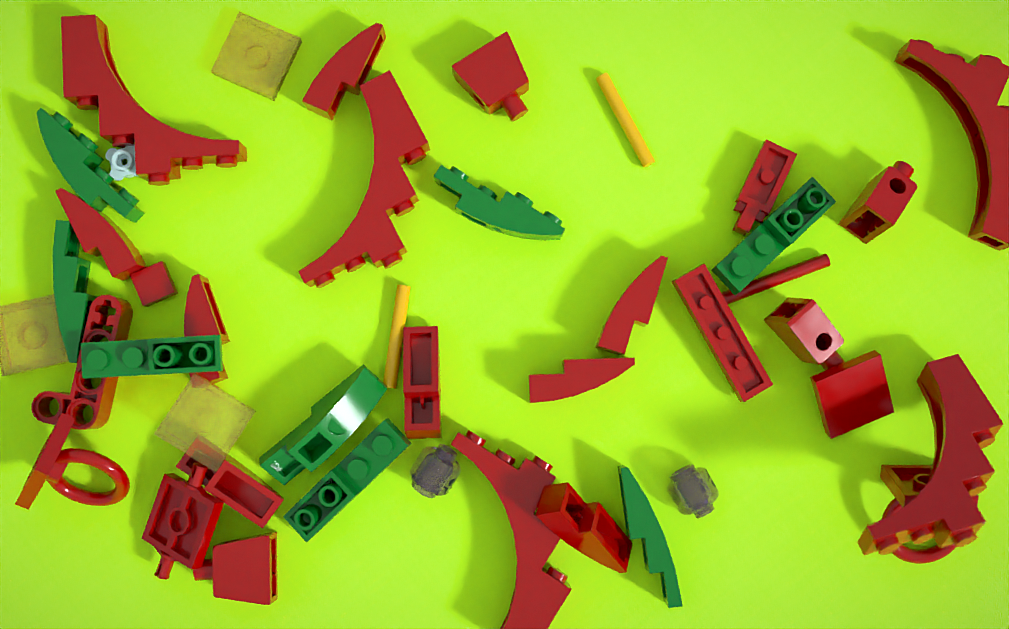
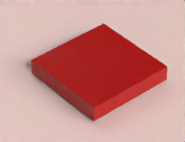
(852, 394)

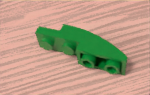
(80, 166)
(510, 216)
(773, 236)
(152, 356)
(329, 426)
(347, 480)

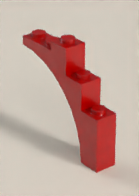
(93, 80)
(973, 94)
(372, 233)
(962, 428)
(537, 590)

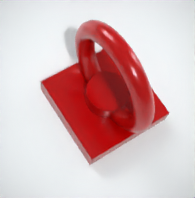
(53, 462)
(905, 484)

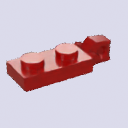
(762, 185)

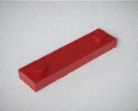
(722, 333)

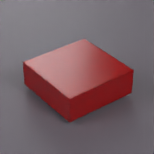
(153, 284)

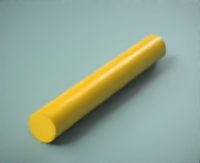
(625, 120)
(396, 336)

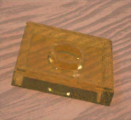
(256, 56)
(30, 336)
(205, 422)

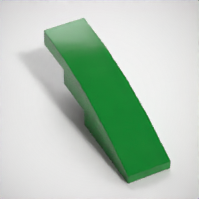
(70, 288)
(643, 524)

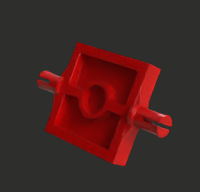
(182, 521)

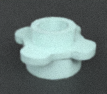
(116, 157)

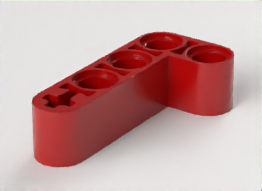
(82, 391)

